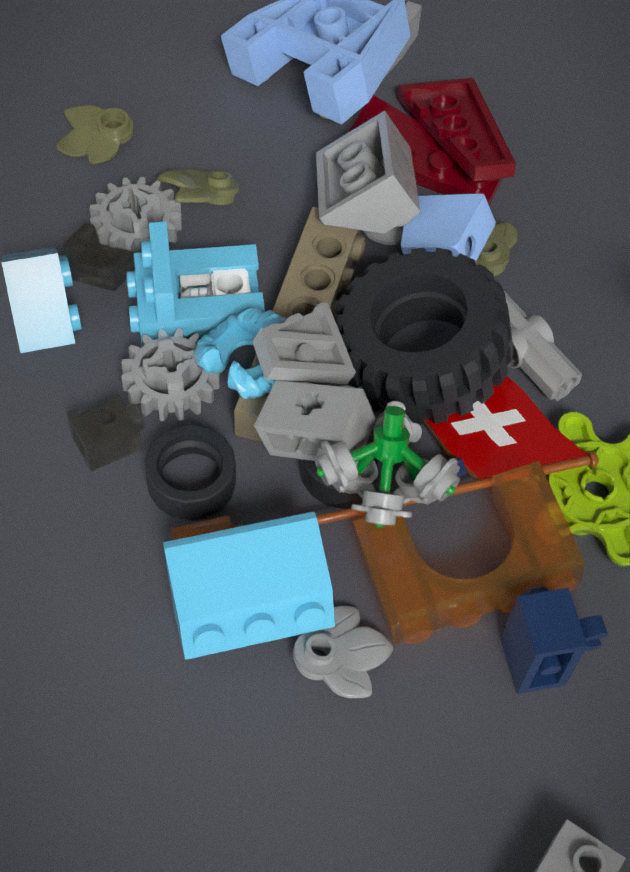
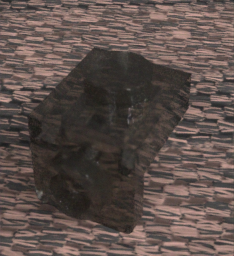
(96, 262)

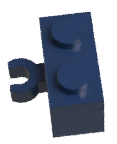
(547, 638)

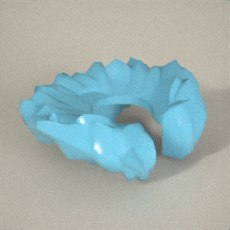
(237, 330)

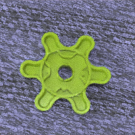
(589, 513)

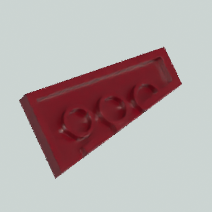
(462, 125)
(431, 163)

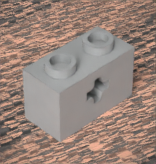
(306, 414)

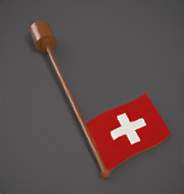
(490, 440)

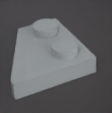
(304, 349)

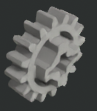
(127, 210)
(166, 376)

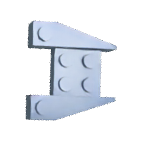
(342, 40)

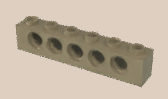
(315, 276)

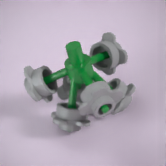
(417, 477)

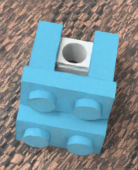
(206, 280)

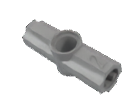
(538, 354)

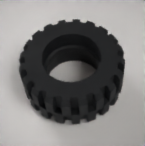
(417, 290)

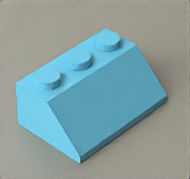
(249, 584)

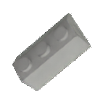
(367, 179)

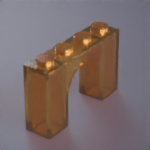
(423, 601)

